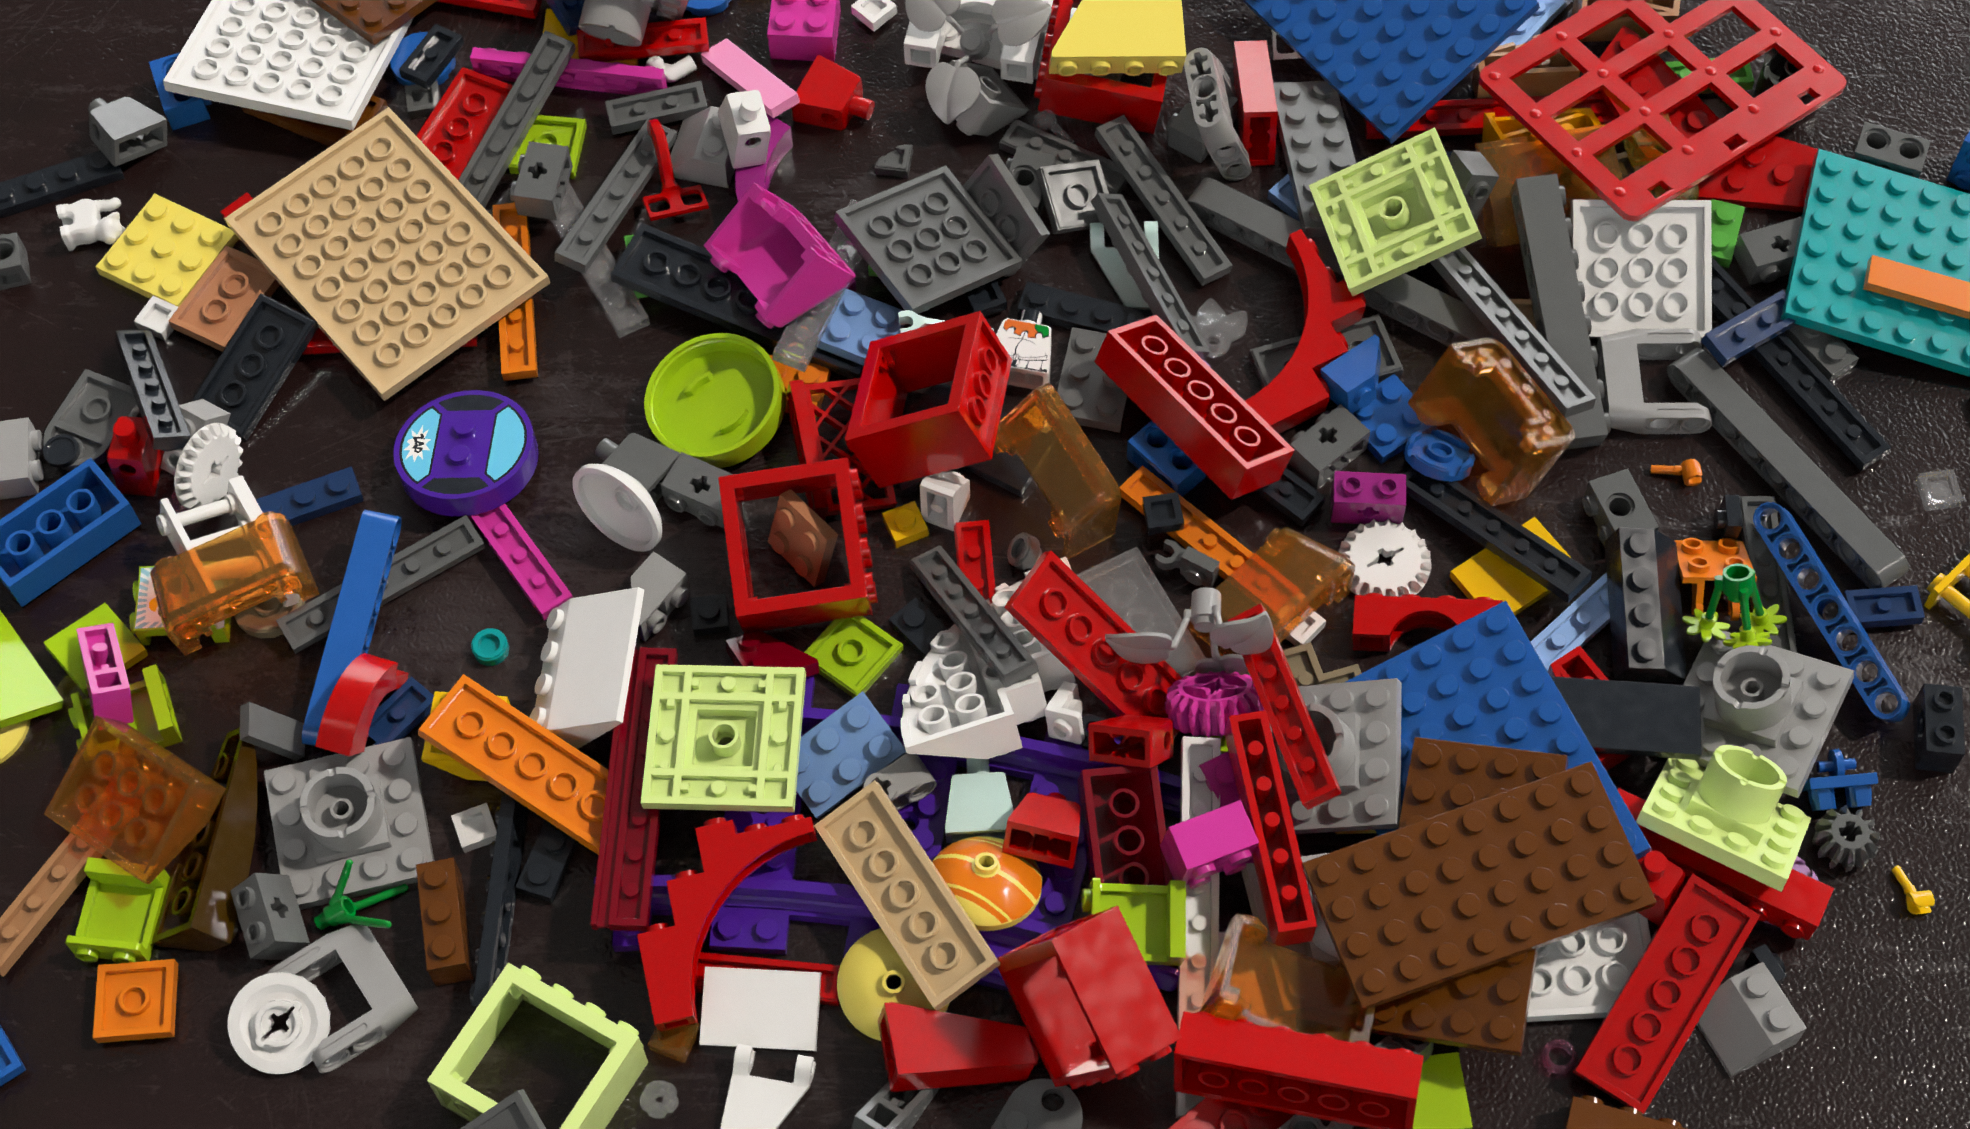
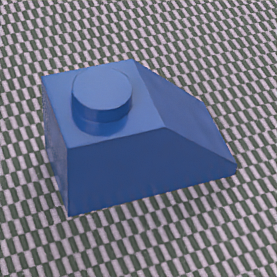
(1355, 375)

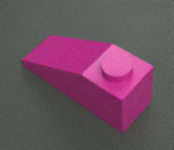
(105, 672)

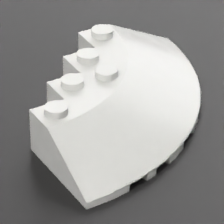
(960, 703)

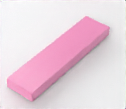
(748, 75)

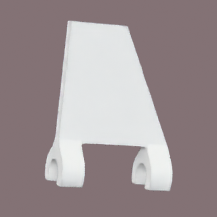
(762, 1101)

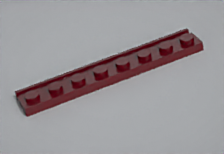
(628, 830)

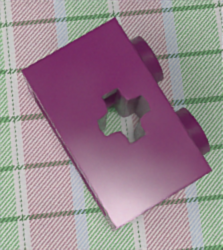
(1367, 496)

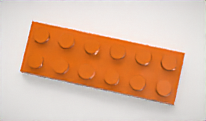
(521, 759)

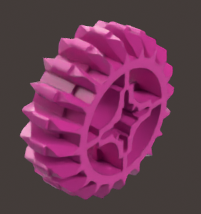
(1206, 701)

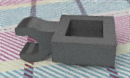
(1193, 565)

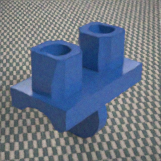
(1856, 786)

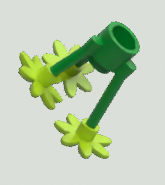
(1737, 584)

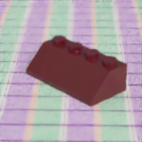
(1123, 825)

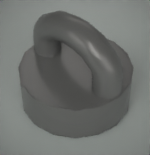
(1024, 551)

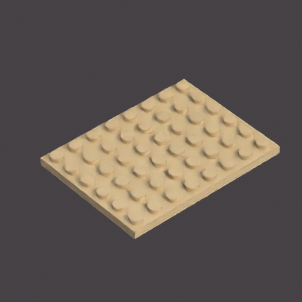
(387, 252)

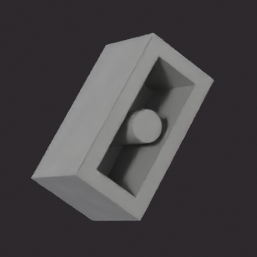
(20, 458)

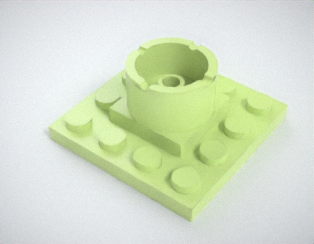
(1394, 212)
(724, 738)
(1729, 813)

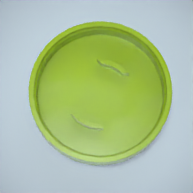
(716, 399)

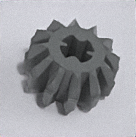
(1843, 851)

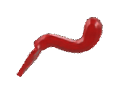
(670, 189)

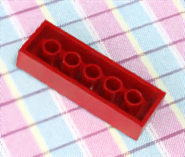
(1194, 406)
(1297, 1072)

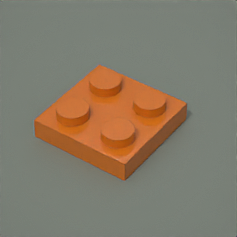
(135, 1001)

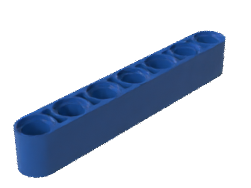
(355, 609)
(1841, 625)

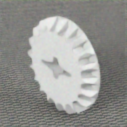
(207, 465)
(1409, 565)
(251, 1020)

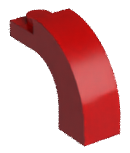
(354, 703)

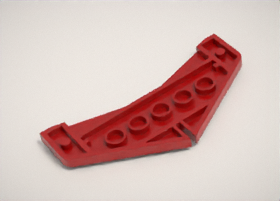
(1764, 178)

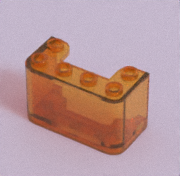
(1497, 414)

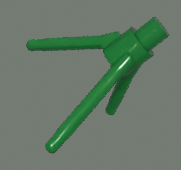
(342, 909)

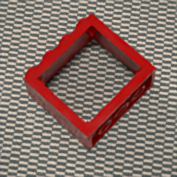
(1091, 96)
(937, 438)
(810, 606)
(1089, 1000)

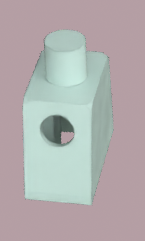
(977, 803)

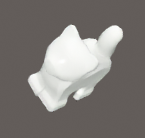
(84, 224)

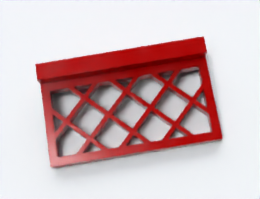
(809, 442)

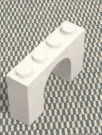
(1016, 62)

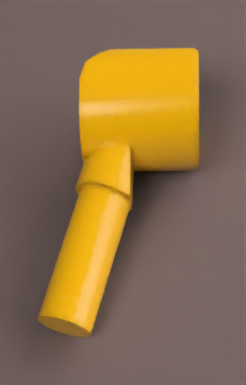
(1917, 901)

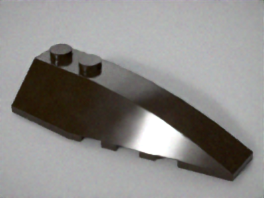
(198, 898)

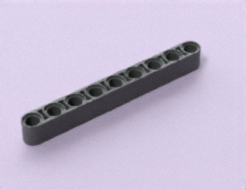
(1789, 470)

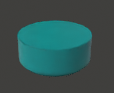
(490, 647)

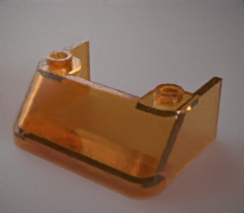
(1064, 467)

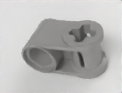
(904, 780)

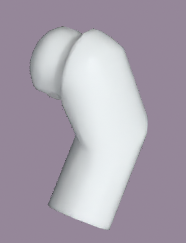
(674, 71)

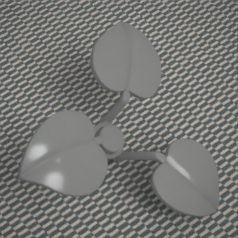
(957, 88)
(1242, 636)

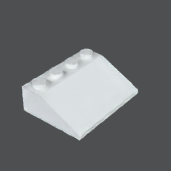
(587, 665)

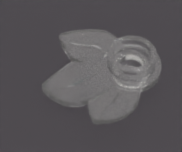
(1218, 327)

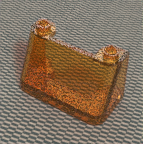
(229, 578)
(1290, 580)
(1282, 987)

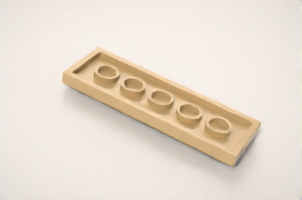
(907, 895)

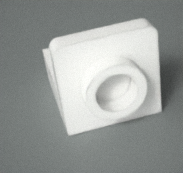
(1065, 714)

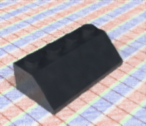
(1645, 606)

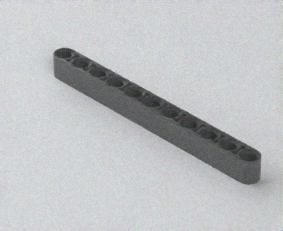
(1268, 233)

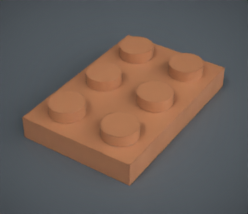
(223, 298)

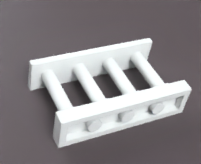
(237, 502)

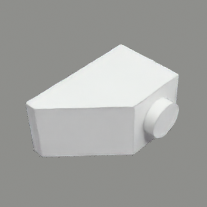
(944, 498)

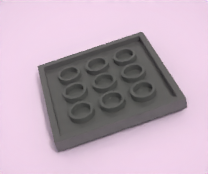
(928, 240)

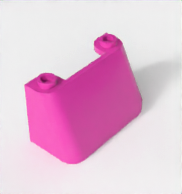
(777, 257)

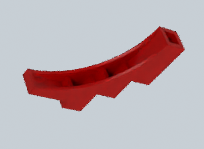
(1328, 308)
(728, 858)

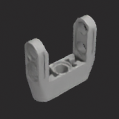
(1208, 94)
(1622, 383)
(375, 978)

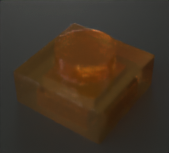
(674, 1042)

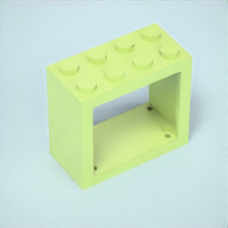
(513, 985)

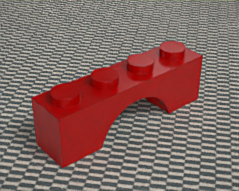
(1384, 619)

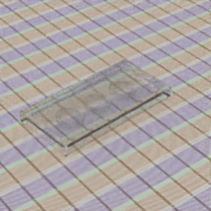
(1139, 599)

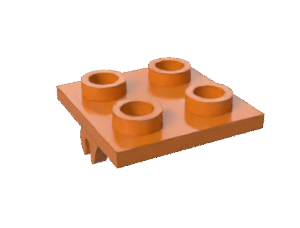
(1704, 560)

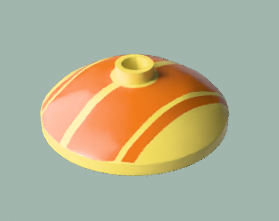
(990, 884)

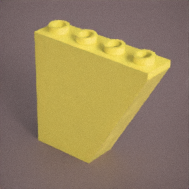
(1122, 39)

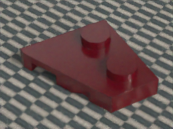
(763, 650)

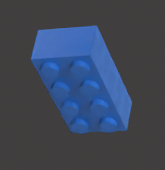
(61, 530)

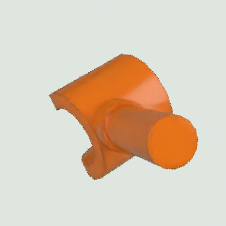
(1689, 469)

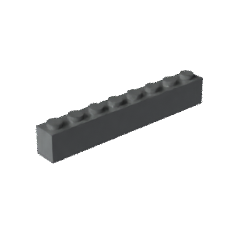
(1557, 294)

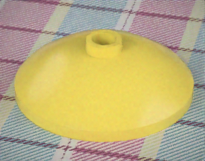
(863, 983)

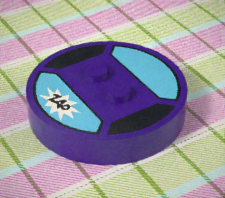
(466, 453)

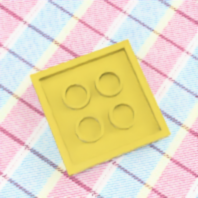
(165, 251)

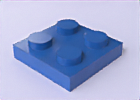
(1390, 419)

